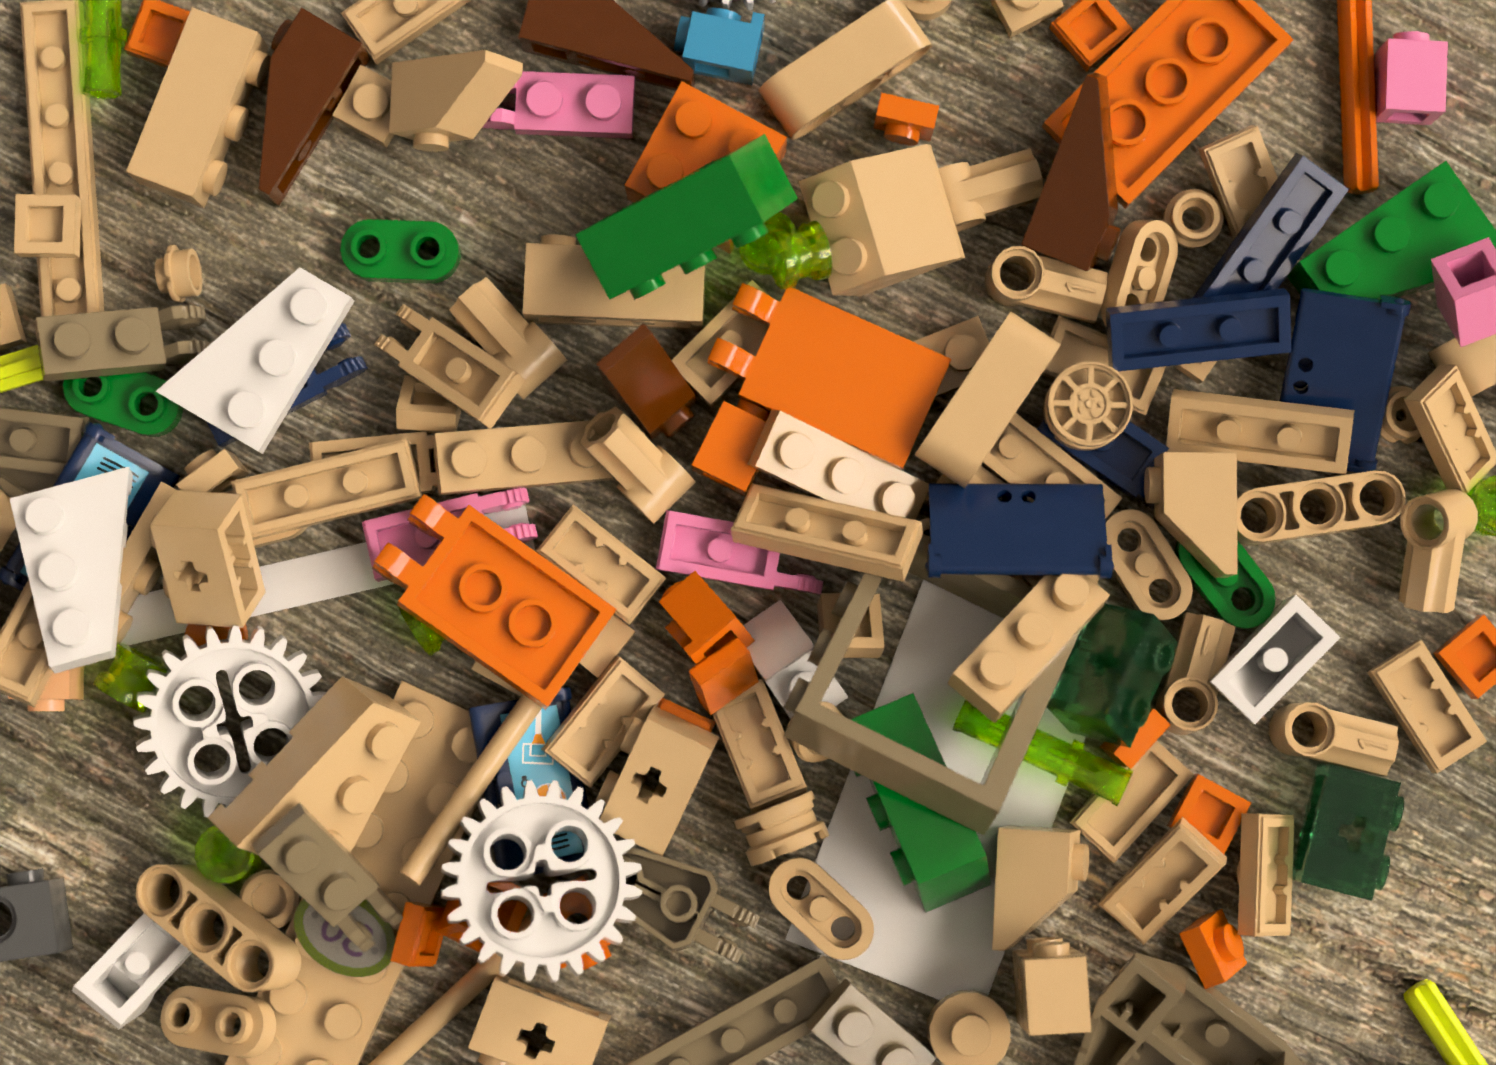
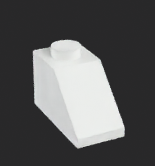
(1274, 658)

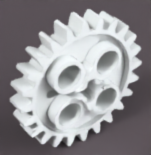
(179, 735)
(532, 826)

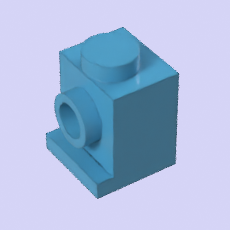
(721, 44)

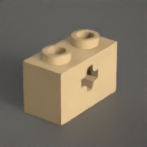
(207, 558)
(681, 755)
(1051, 988)
(519, 1007)

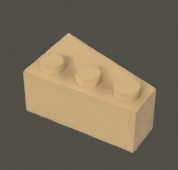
(331, 766)

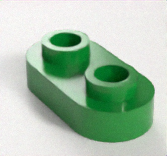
(399, 251)
(120, 402)
(1219, 591)

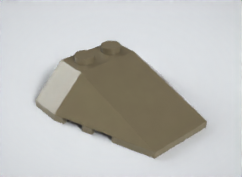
(1167, 1017)

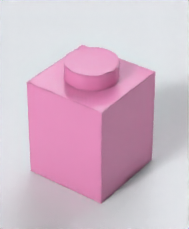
(1410, 79)
(1467, 290)

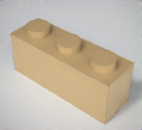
(200, 108)
(566, 291)

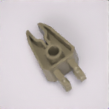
(683, 904)

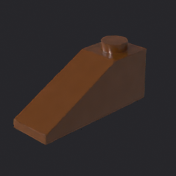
(601, 39)
(305, 85)
(1080, 192)
(648, 384)

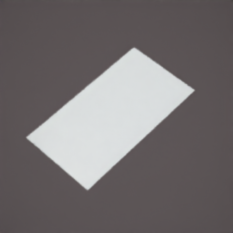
(953, 943)

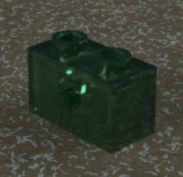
(1113, 675)
(1347, 798)

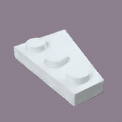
(262, 360)
(74, 561)

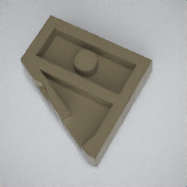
(35, 447)

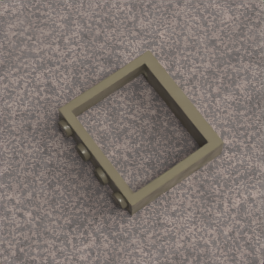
(892, 763)

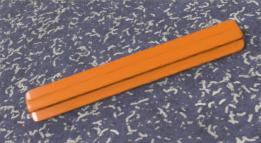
(1357, 96)

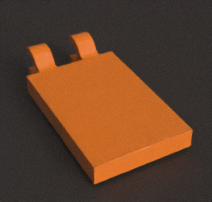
(834, 372)
(497, 600)

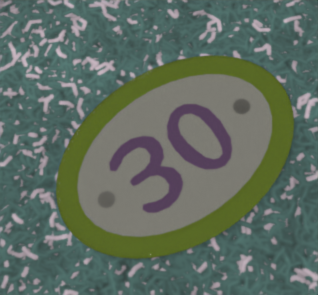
(335, 950)

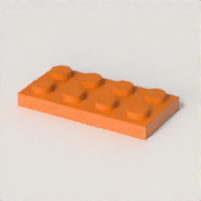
(1177, 81)

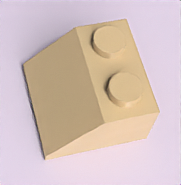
(883, 219)

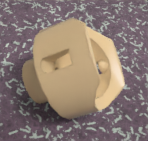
(968, 1029)

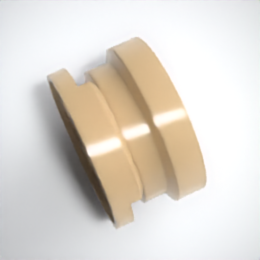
(1088, 406)
(781, 828)

